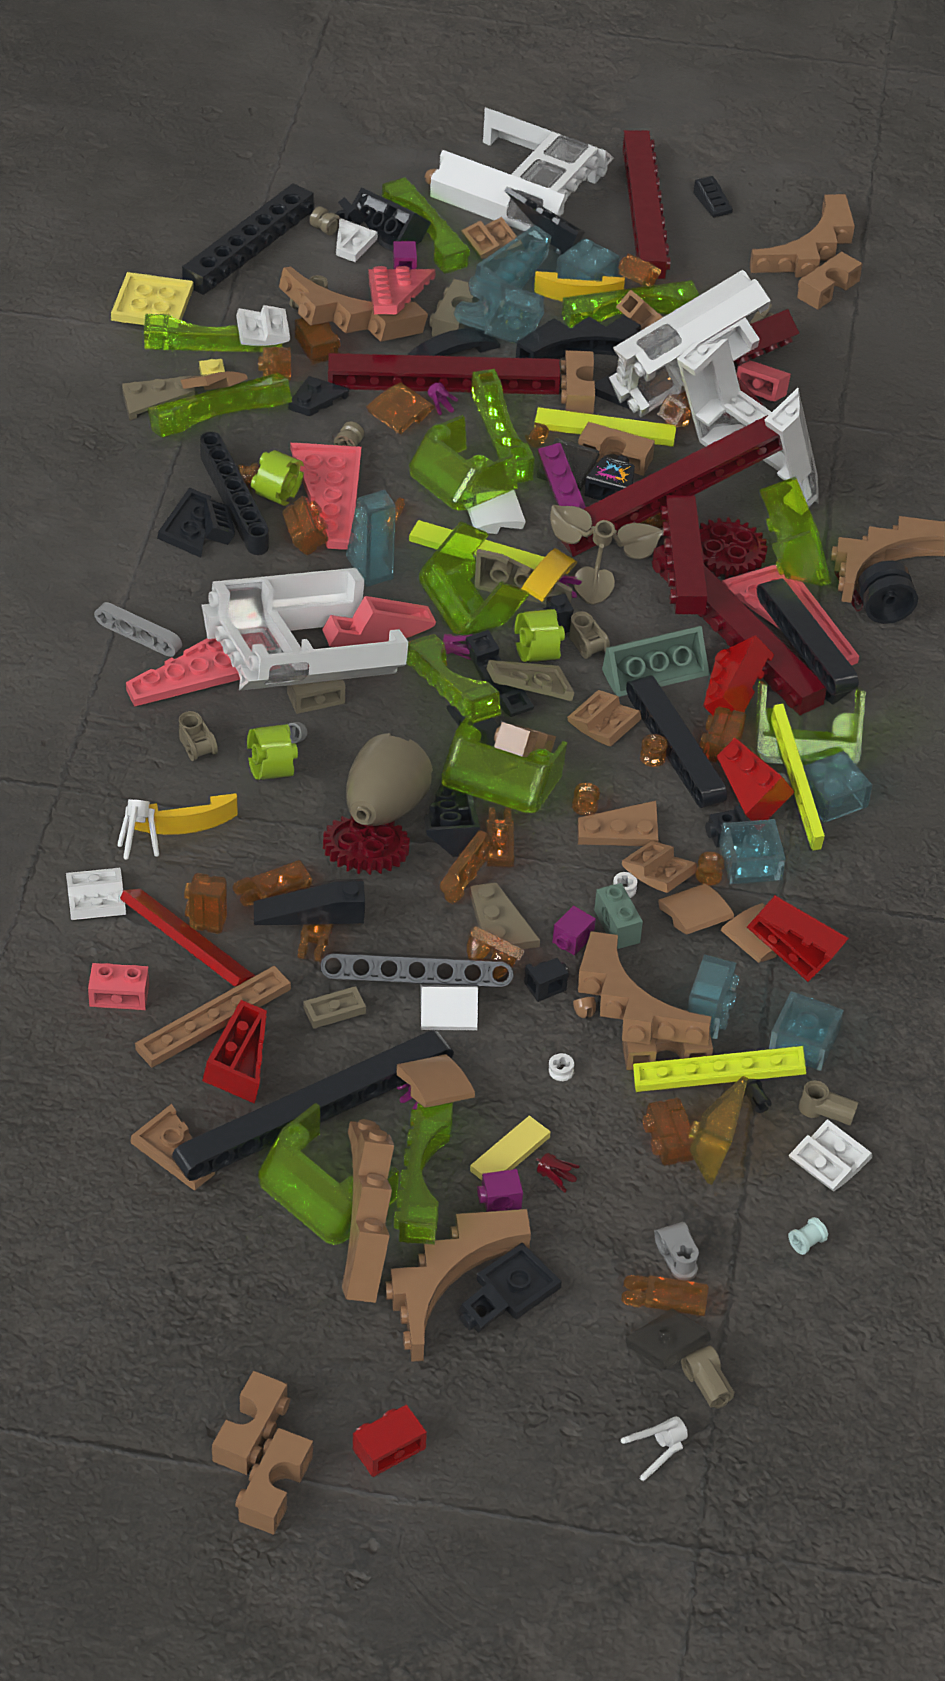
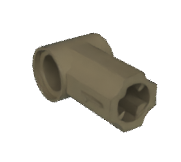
(818, 1101)
(705, 1369)

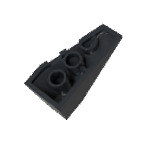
(389, 219)
(562, 233)
(452, 820)
(324, 903)

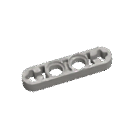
(161, 639)

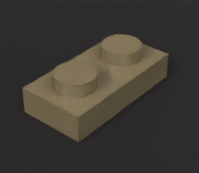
(334, 1007)

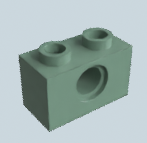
(618, 914)

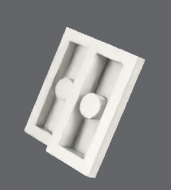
(263, 327)
(497, 513)
(95, 893)
(831, 1155)

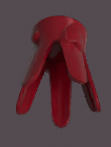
(552, 1168)

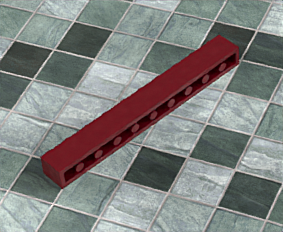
(645, 200)
(454, 372)
(683, 477)
(736, 623)

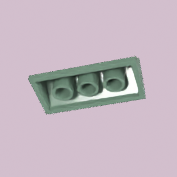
(667, 657)

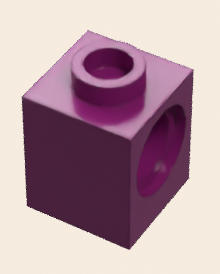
(573, 930)
(501, 1191)

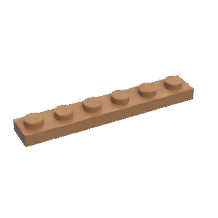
(210, 1017)

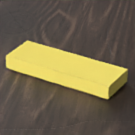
(512, 1148)

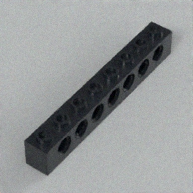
(248, 238)

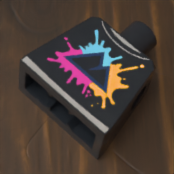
(609, 477)

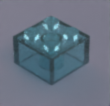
(587, 262)
(837, 786)
(752, 851)
(713, 992)
(808, 1025)

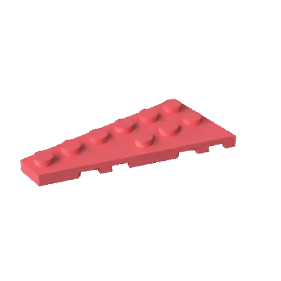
(395, 287)
(332, 482)
(745, 589)
(197, 669)

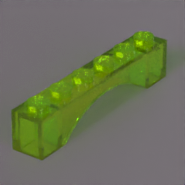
(449, 250)
(600, 306)
(169, 333)
(492, 407)
(183, 413)
(473, 698)
(419, 1208)

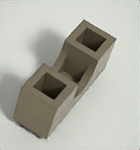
(444, 318)

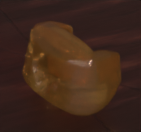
(537, 435)

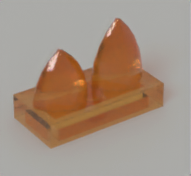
(481, 943)

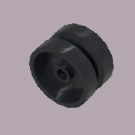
(887, 592)

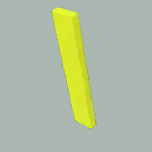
(576, 422)
(433, 536)
(797, 777)
(719, 1068)

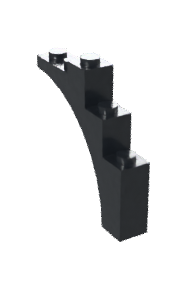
(556, 338)

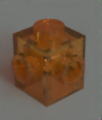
(276, 361)
(676, 410)

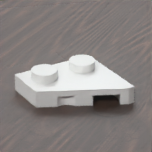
(353, 240)

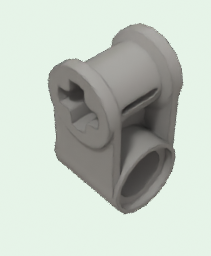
(678, 1250)

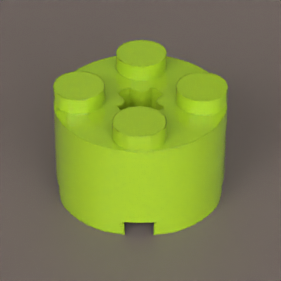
(278, 477)
(538, 635)
(271, 752)

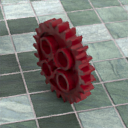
(731, 547)
(365, 846)

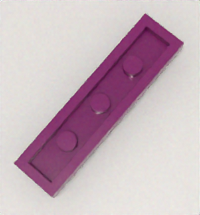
(560, 476)

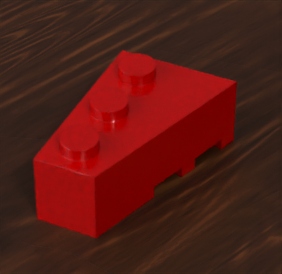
(735, 675)
(755, 783)
(796, 937)
(238, 1053)

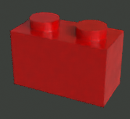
(389, 1440)

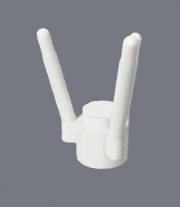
(137, 812)
(667, 1433)

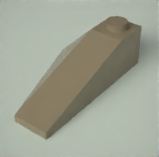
(496, 567)

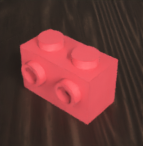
(764, 380)
(118, 986)

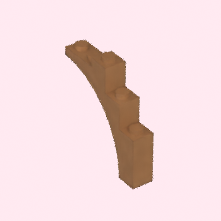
(819, 244)
(350, 314)
(907, 539)
(622, 999)
(371, 1197)
(472, 1242)

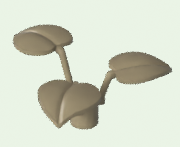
(572, 523)

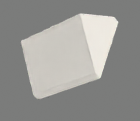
(448, 1007)

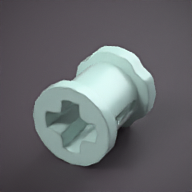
(808, 1236)

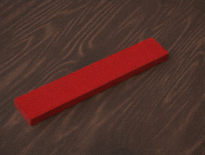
(186, 936)

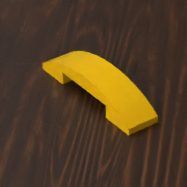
(552, 287)
(548, 573)
(192, 819)

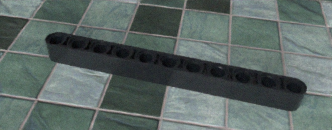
(333, 1095)

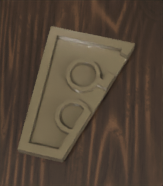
(146, 394)
(531, 677)
(500, 917)

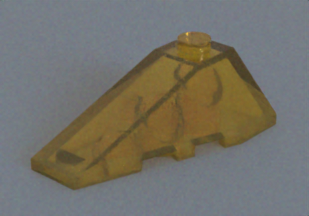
(716, 1130)

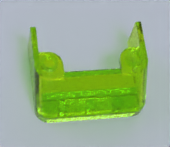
(455, 479)
(798, 538)
(450, 588)
(811, 745)
(501, 775)
(306, 1187)

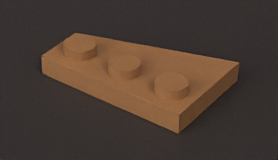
(620, 827)
(161, 1138)

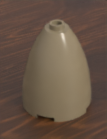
(387, 780)

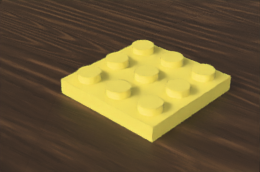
(150, 295)

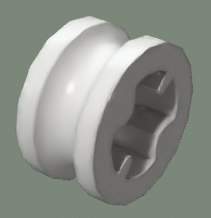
(629, 879)
(566, 1072)

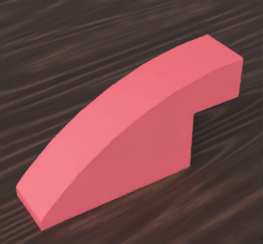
(375, 620)

